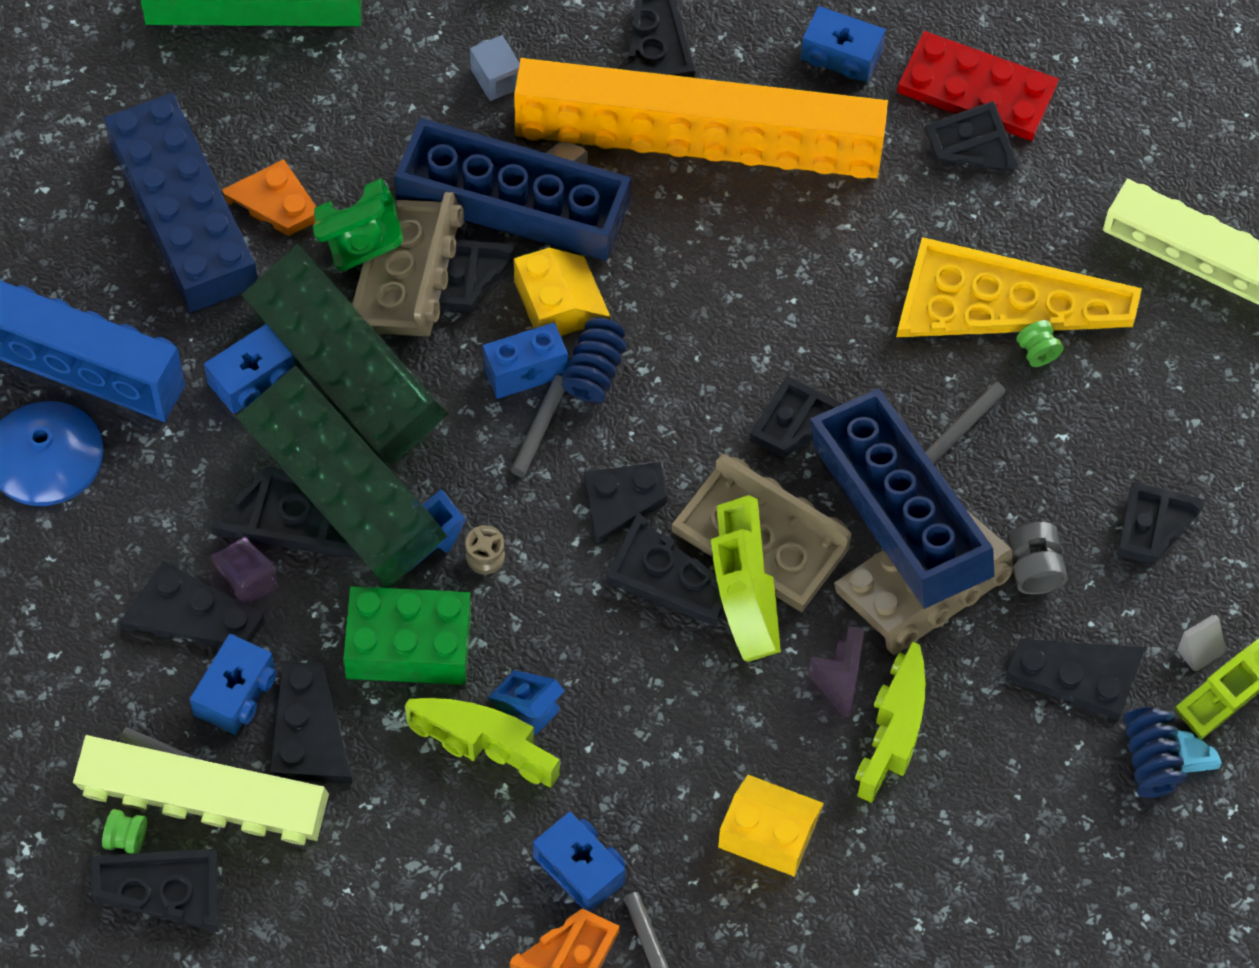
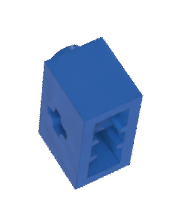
(842, 44)
(524, 360)
(248, 368)
(234, 664)
(585, 883)

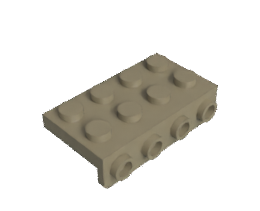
(404, 286)
(797, 540)
(892, 608)

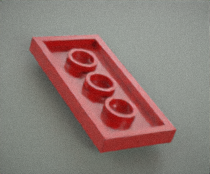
(965, 78)

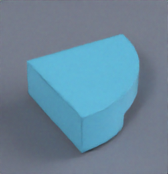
(1196, 753)

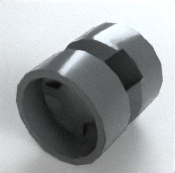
(1037, 558)

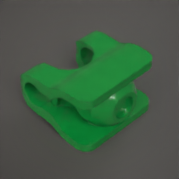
(361, 230)

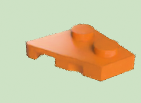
(275, 198)
(576, 944)

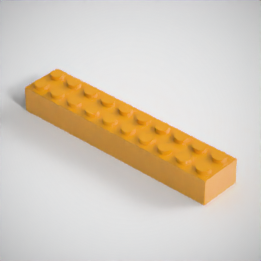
(699, 118)

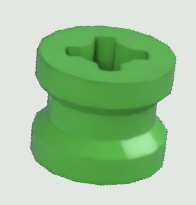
(1040, 343)
(124, 832)

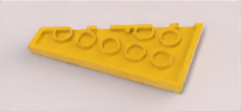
(984, 293)

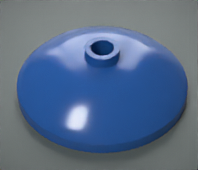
(51, 469)

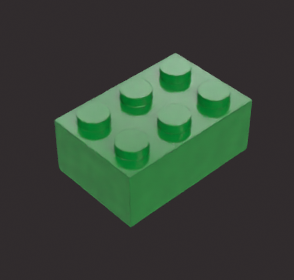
(407, 635)

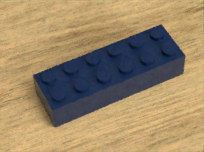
(516, 188)
(181, 202)
(902, 498)

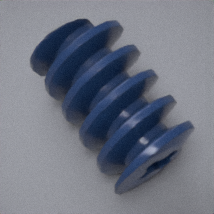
(594, 360)
(1154, 751)

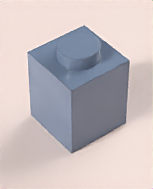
(494, 67)

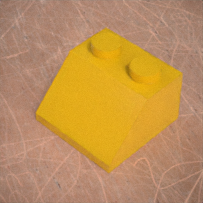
(558, 290)
(769, 824)

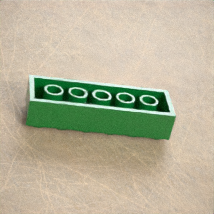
(253, 12)

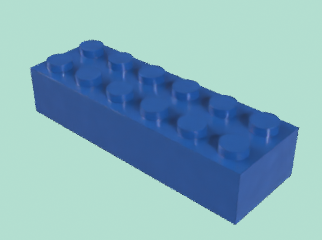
(89, 352)

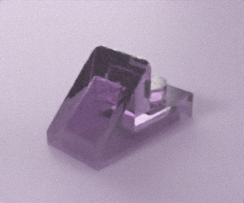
(246, 570)
(839, 676)

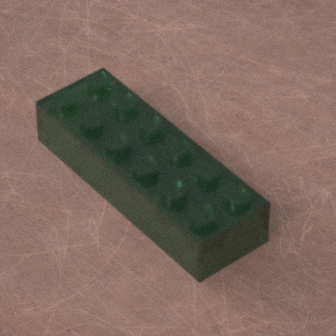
(345, 354)
(342, 476)

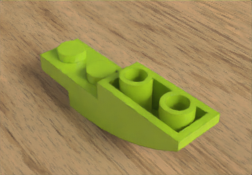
(741, 579)
(1222, 693)
(899, 722)
(470, 727)

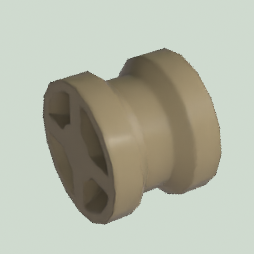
(486, 540)

